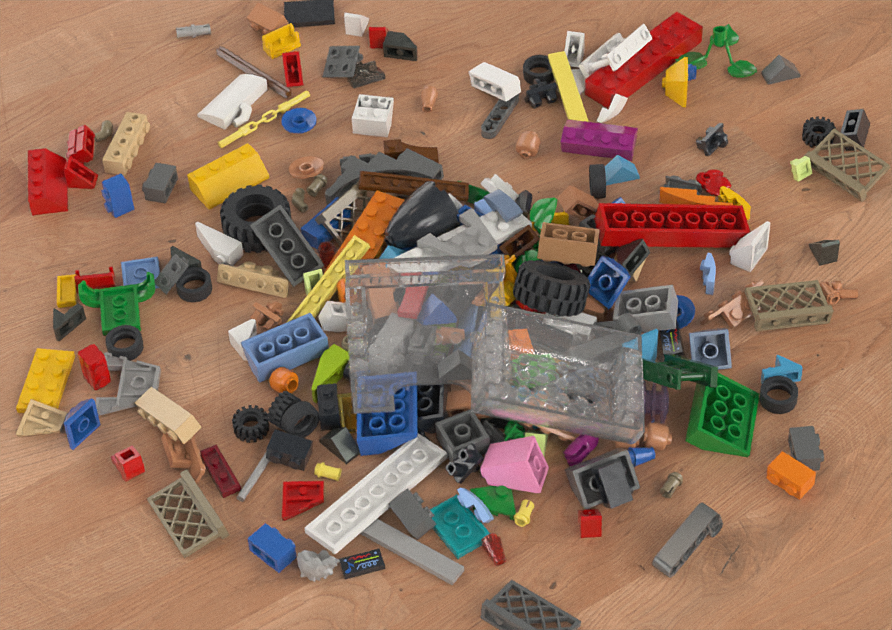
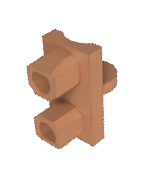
(270, 314)

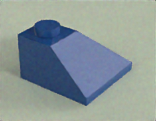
(607, 281)
(81, 422)

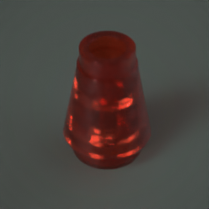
(326, 252)
(493, 547)

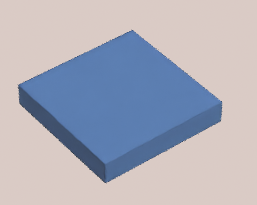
(135, 270)

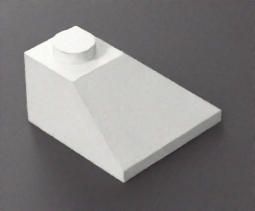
(750, 248)

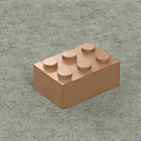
(568, 244)

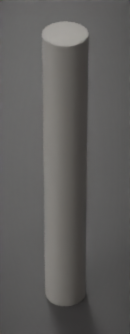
(253, 478)

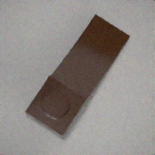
(394, 148)

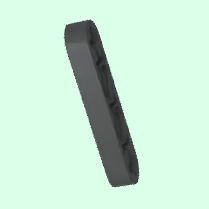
(496, 112)

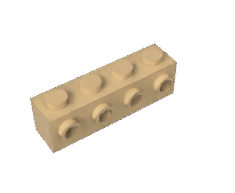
(126, 143)
(167, 415)

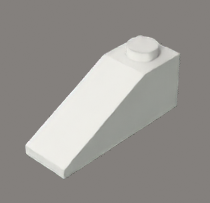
(220, 246)
(333, 317)

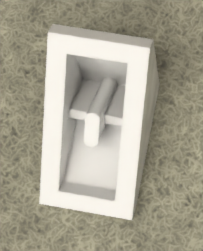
(355, 24)
(575, 48)
(242, 333)

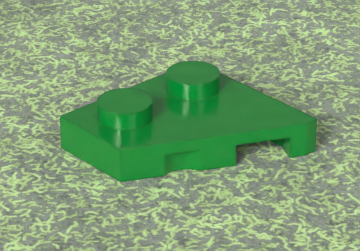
(497, 499)

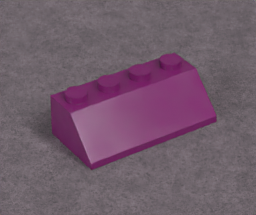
(598, 139)

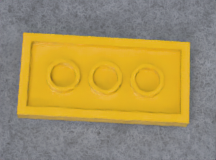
(46, 378)

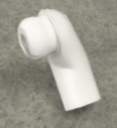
(245, 115)

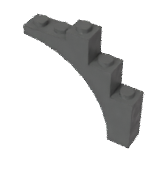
(407, 164)

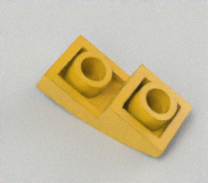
(729, 196)

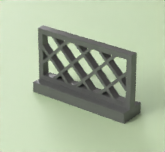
(504, 619)

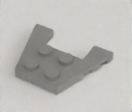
(471, 241)
(134, 382)

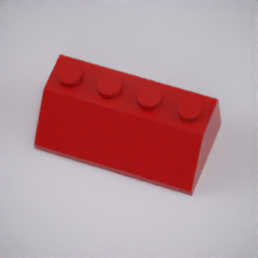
(46, 182)

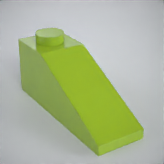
(330, 368)

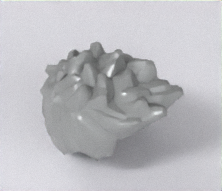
(316, 565)

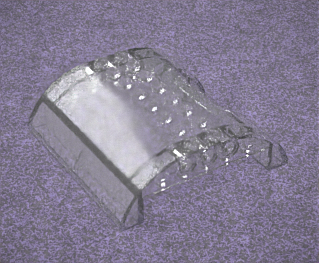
(412, 317)

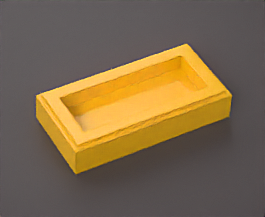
(66, 291)

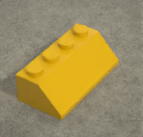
(227, 174)

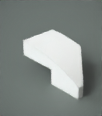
(615, 108)

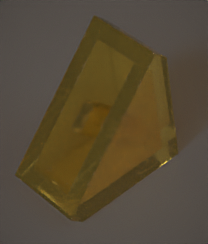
(347, 417)

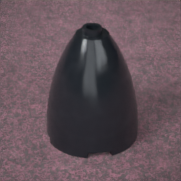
(421, 213)

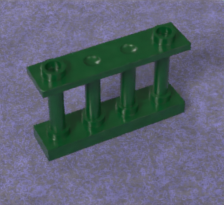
(679, 369)

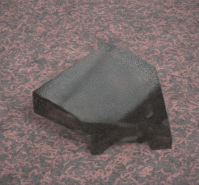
(366, 74)

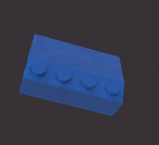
(389, 429)

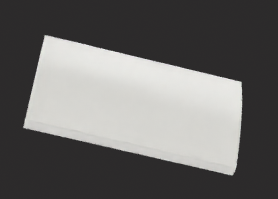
(226, 105)

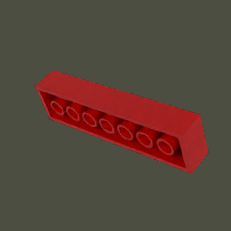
(669, 42)
(671, 224)

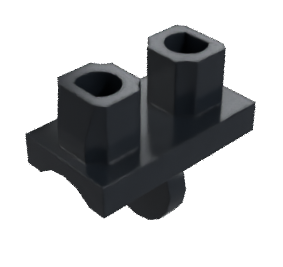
(539, 91)
(714, 138)
(465, 464)

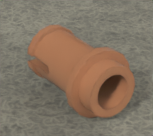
(831, 296)

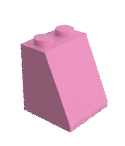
(515, 465)

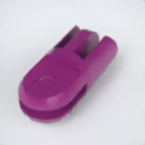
(580, 449)

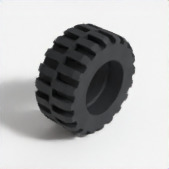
(245, 204)
(551, 288)

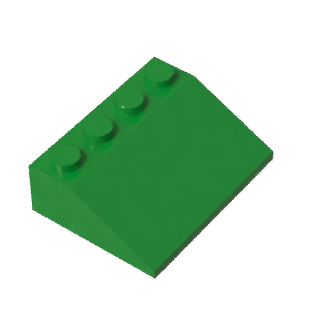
(723, 417)

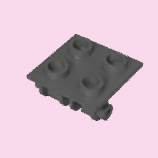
(342, 61)

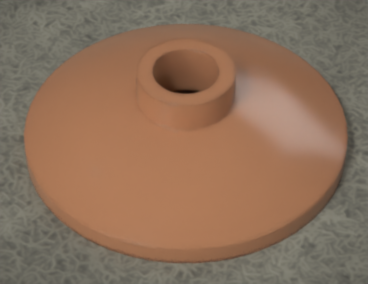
(306, 167)

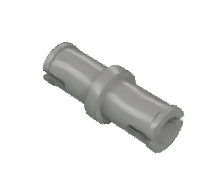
(193, 30)

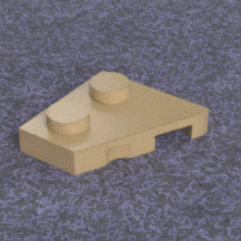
(41, 420)

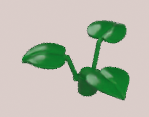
(722, 36)
(541, 211)

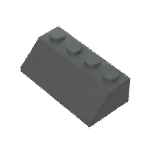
(286, 245)

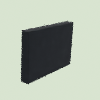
(309, 12)

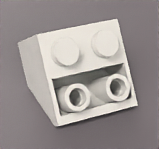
(372, 115)

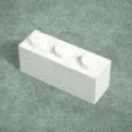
(495, 81)

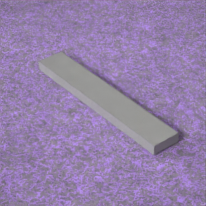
(413, 551)

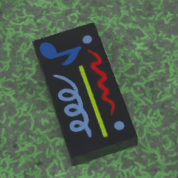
(672, 341)
(362, 563)

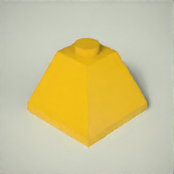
(677, 82)

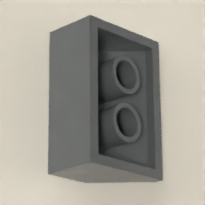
(583, 481)

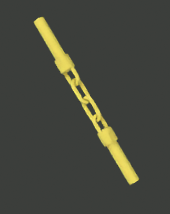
(245, 130)

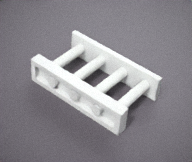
(615, 51)

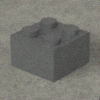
(459, 432)

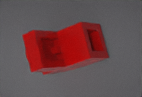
(128, 463)

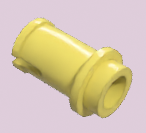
(327, 471)
(522, 517)

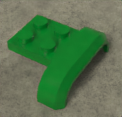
(118, 304)

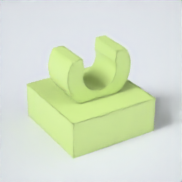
(801, 168)

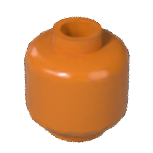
(283, 380)

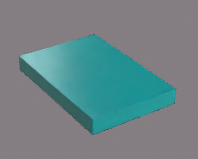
(458, 527)

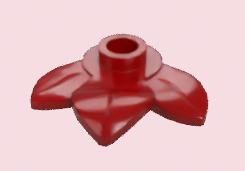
(712, 181)

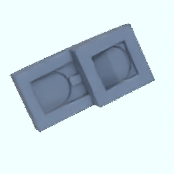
(503, 204)

